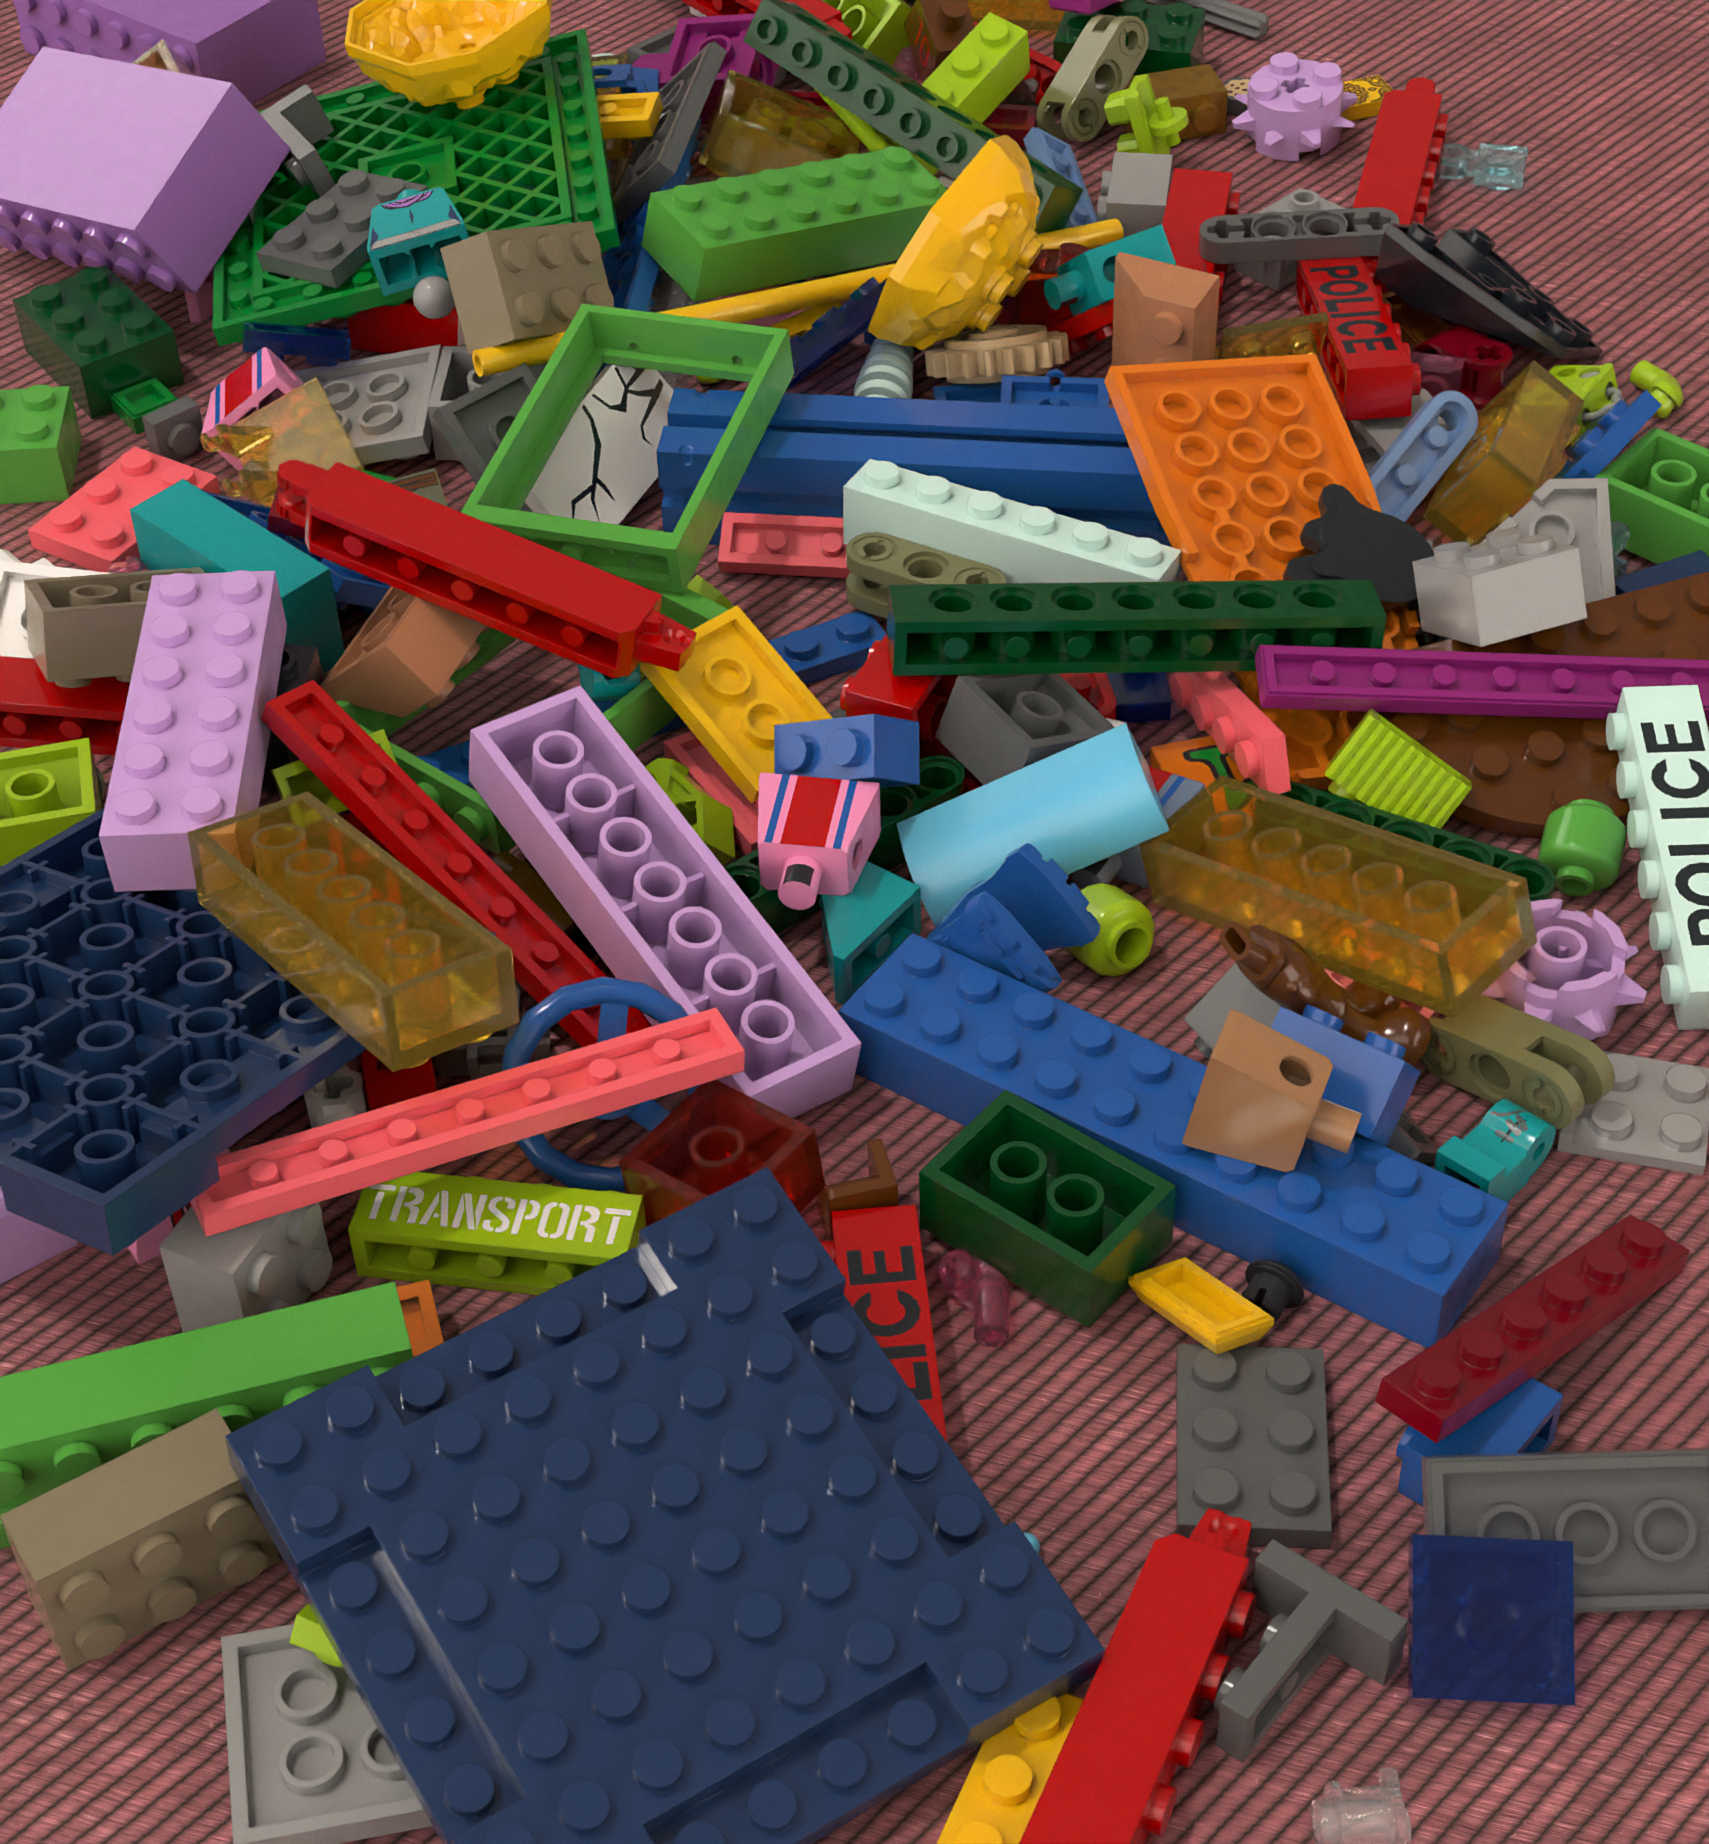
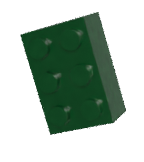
(1173, 33)
(96, 338)
(1047, 1207)

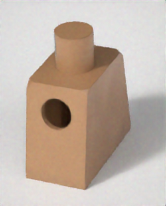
(1265, 1099)

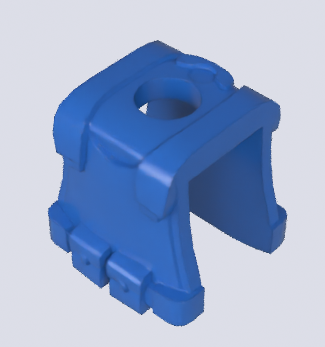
(1017, 918)

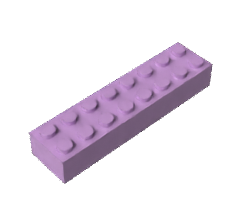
(657, 895)

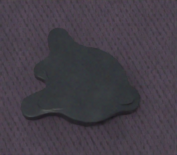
(1360, 545)

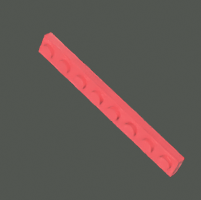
(467, 1119)

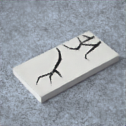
(606, 449)

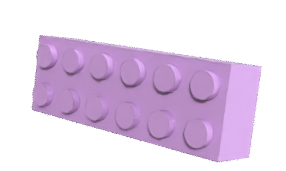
(192, 721)

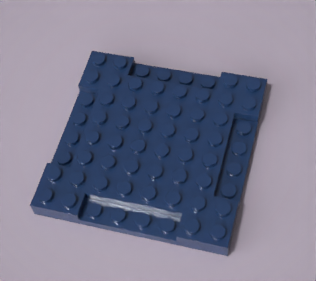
(134, 1044)
(661, 1553)

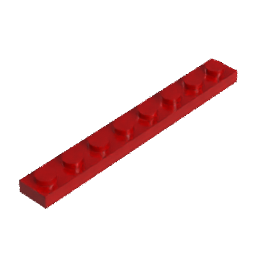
(434, 847)

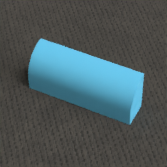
(1067, 806)

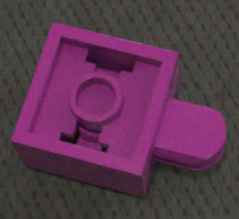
(694, 34)

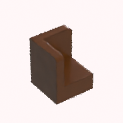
(868, 1192)

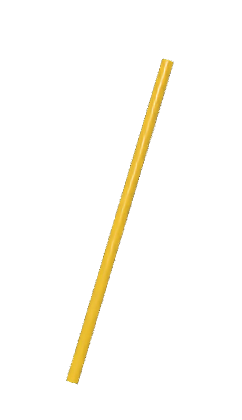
(771, 301)

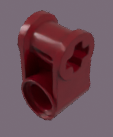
(1483, 363)

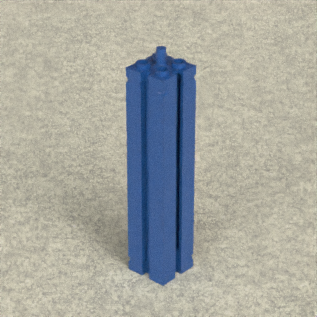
(815, 443)

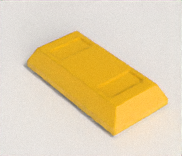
(1201, 1305)

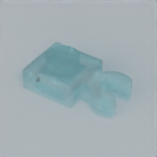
(1492, 165)

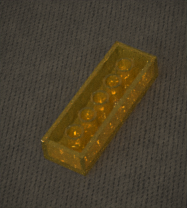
(1345, 891)
(355, 930)

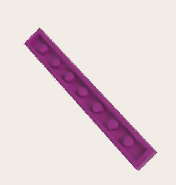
(1462, 681)

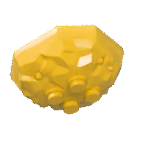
(446, 46)
(964, 252)

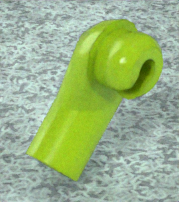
(1660, 385)

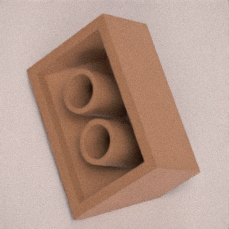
(1162, 312)
(404, 656)

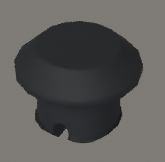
(1272, 1287)

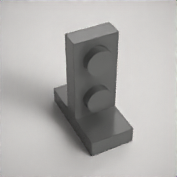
(300, 124)
(1311, 1619)

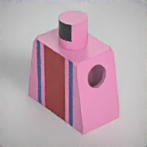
(247, 390)
(814, 835)

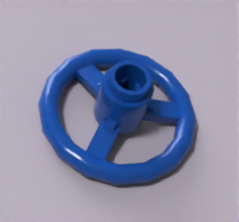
(614, 999)

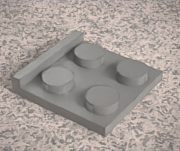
(1649, 1117)

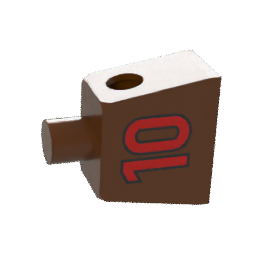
(936, 30)

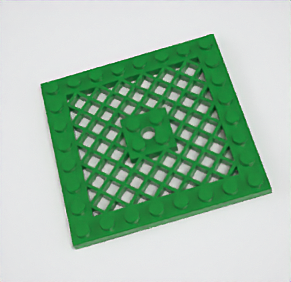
(443, 148)

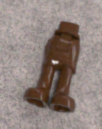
(1294, 979)

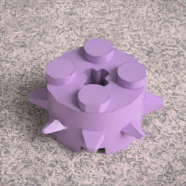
(1294, 107)
(1571, 972)

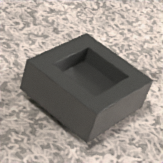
(175, 429)

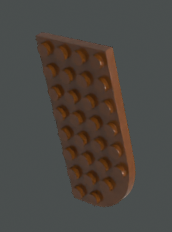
(1537, 764)

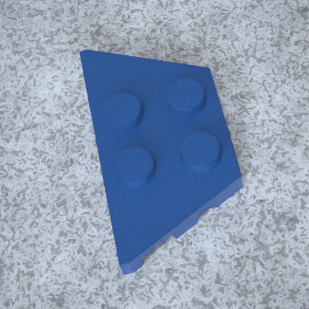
(1601, 445)

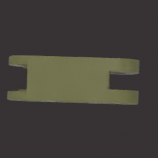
(1092, 71)
(889, 560)
(1519, 1058)

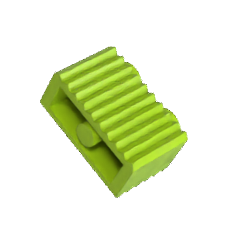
(1395, 773)

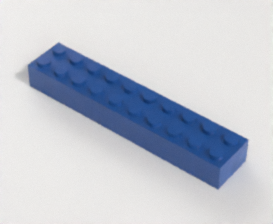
(1351, 1226)

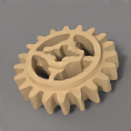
(1000, 351)

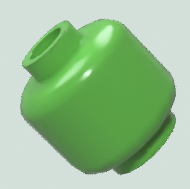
(1584, 846)

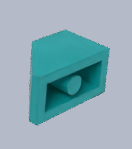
(867, 926)

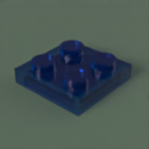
(1491, 1620)

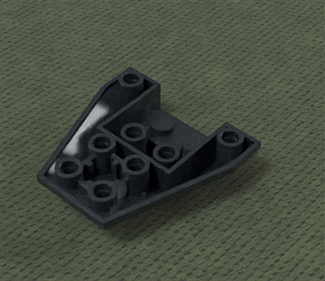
(1477, 289)

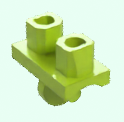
(1152, 120)

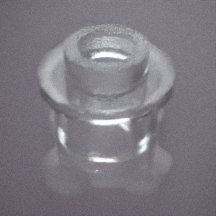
(1362, 1813)

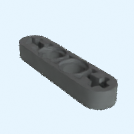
(1242, 239)

